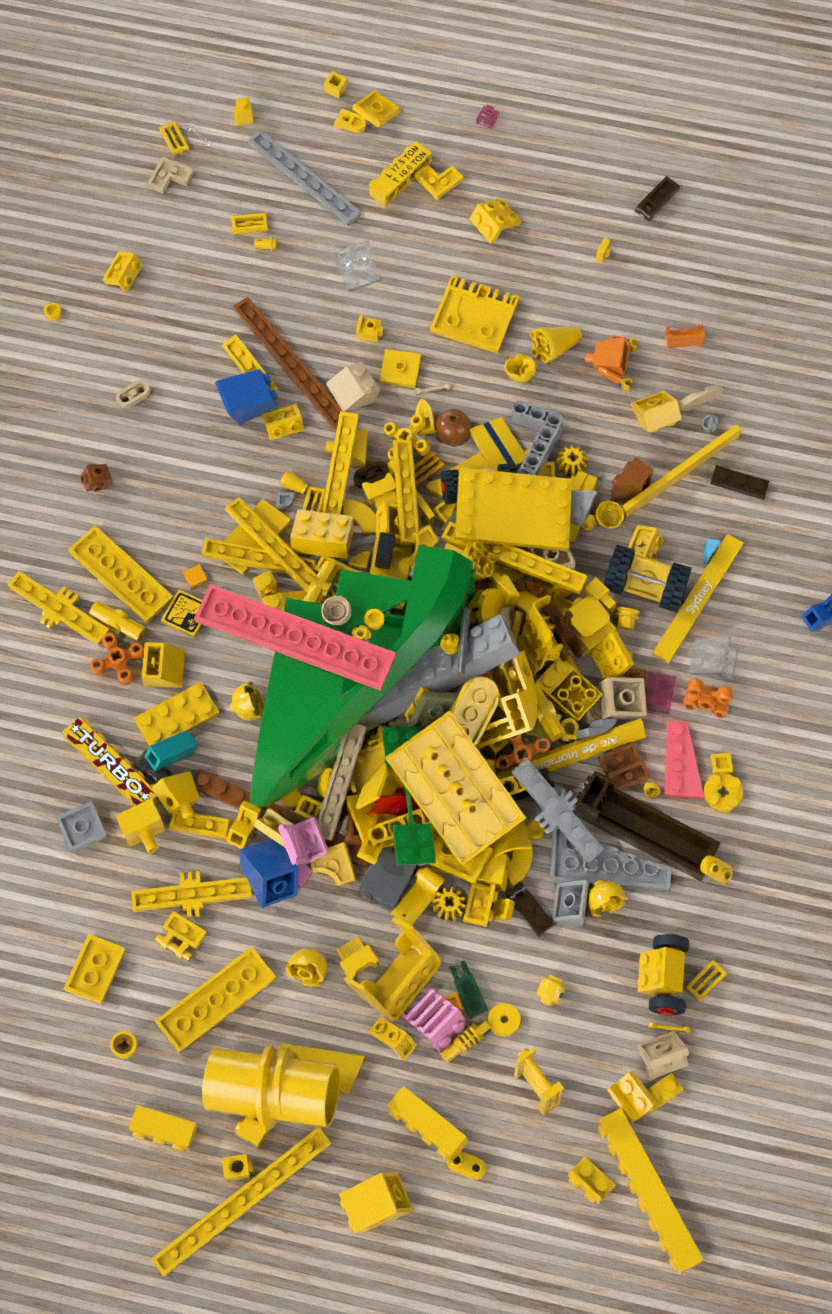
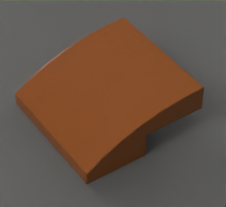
(624, 766)

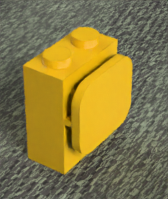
(589, 622)

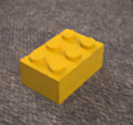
(322, 534)

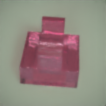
(487, 116)

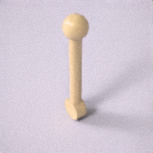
(417, 391)

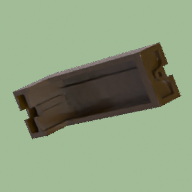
(643, 826)

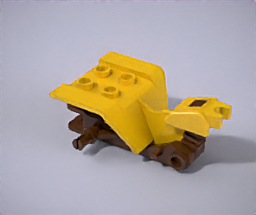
(545, 628)

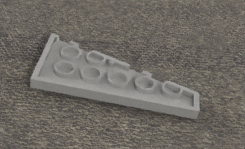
(608, 865)

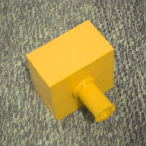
(141, 824)

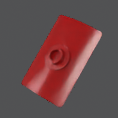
(392, 804)

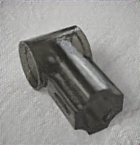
(145, 768)

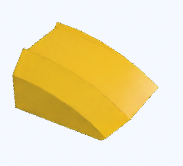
(388, 521)

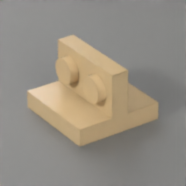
(663, 1054)

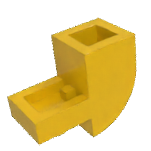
(243, 829)

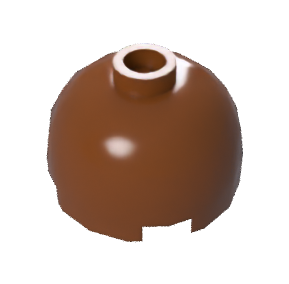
(453, 427)

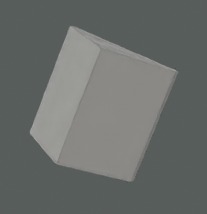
(570, 902)

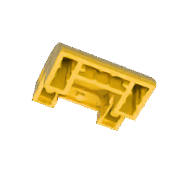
(519, 703)

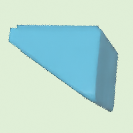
(709, 549)

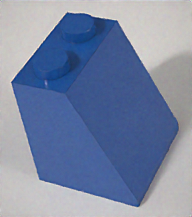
(247, 395)
(269, 872)

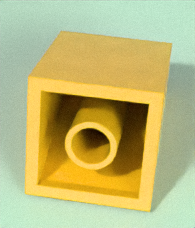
(375, 1202)

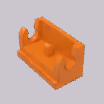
(684, 337)

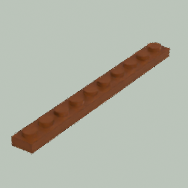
(289, 361)
(234, 796)

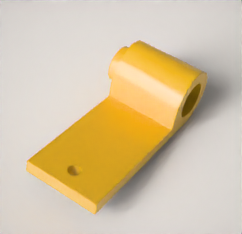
(419, 896)

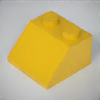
(656, 411)

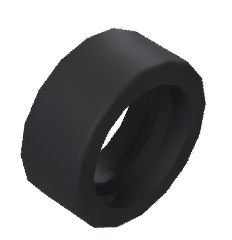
(384, 550)

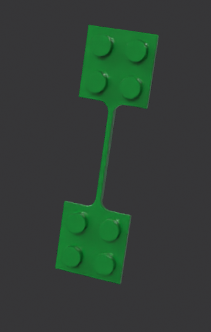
(412, 841)

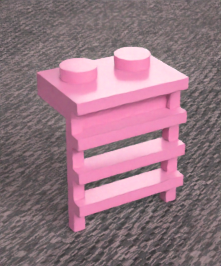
(304, 841)
(442, 1026)

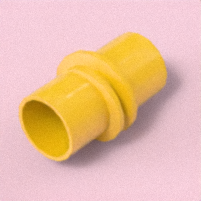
(271, 1087)

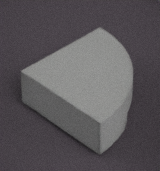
(284, 499)

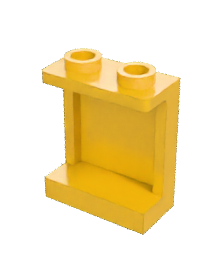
(368, 762)

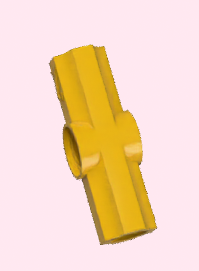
(322, 583)
(117, 621)
(547, 716)

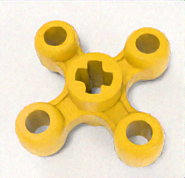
(417, 423)

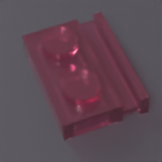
(659, 692)

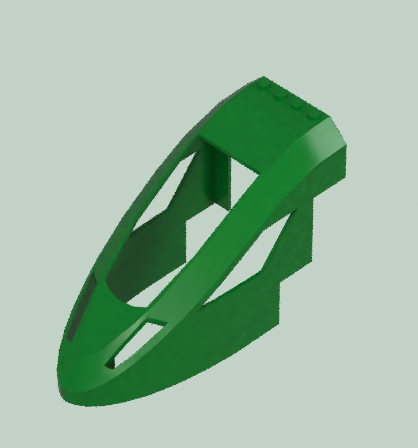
(303, 704)

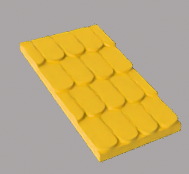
(455, 788)

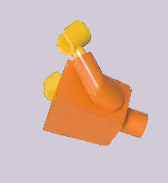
(611, 359)

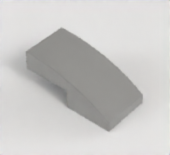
(596, 727)

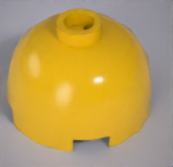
(247, 702)
(605, 897)
(307, 966)

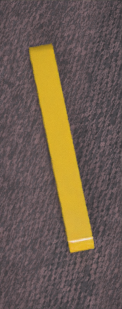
(387, 832)

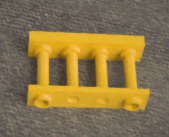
(549, 1094)

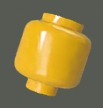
(551, 990)

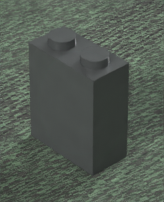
(387, 881)

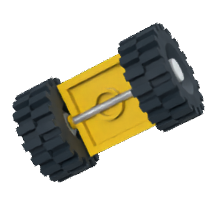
(647, 578)

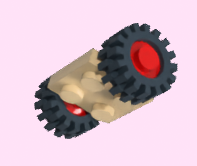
(449, 481)

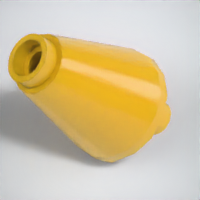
(553, 341)
(482, 560)

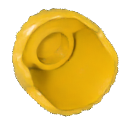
(520, 368)

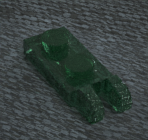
(468, 991)

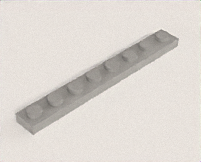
(304, 177)

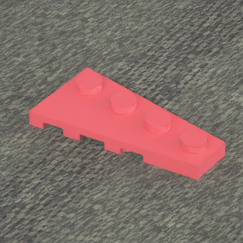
(681, 768)

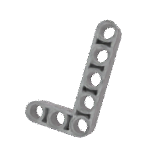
(549, 429)

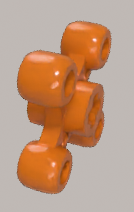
(119, 664)
(708, 697)
(518, 746)

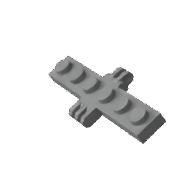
(557, 810)

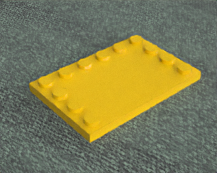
(513, 509)

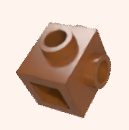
(96, 477)

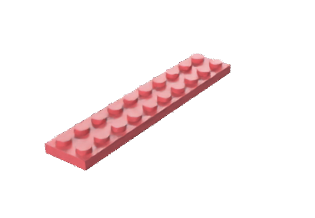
(295, 637)

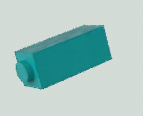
(170, 750)

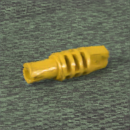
(465, 1041)

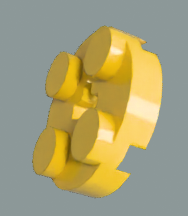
(730, 784)

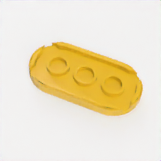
(476, 706)

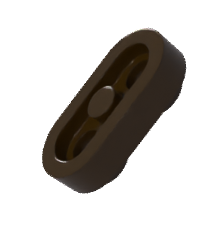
(370, 473)

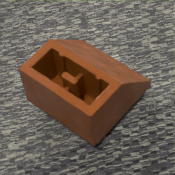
(632, 481)

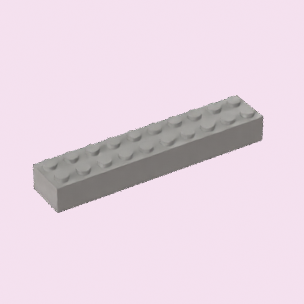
(487, 648)

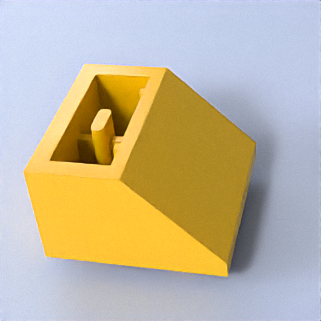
(163, 665)

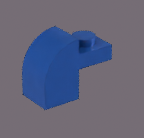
(819, 615)

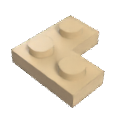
(169, 171)

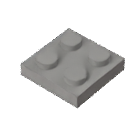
(81, 827)

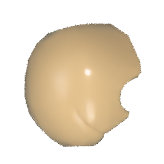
(336, 610)

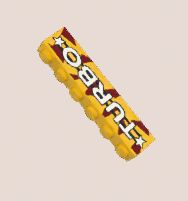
(109, 763)

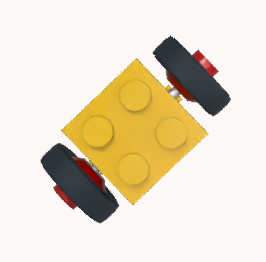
(663, 974)

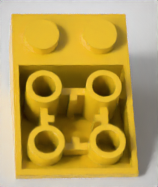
(568, 690)

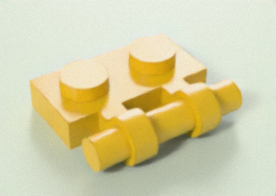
(184, 930)

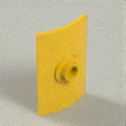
(514, 839)

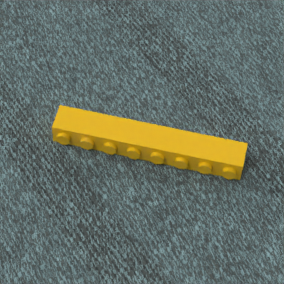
(650, 1191)

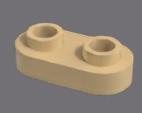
(132, 394)

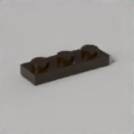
(739, 482)

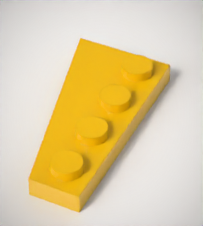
(348, 1064)

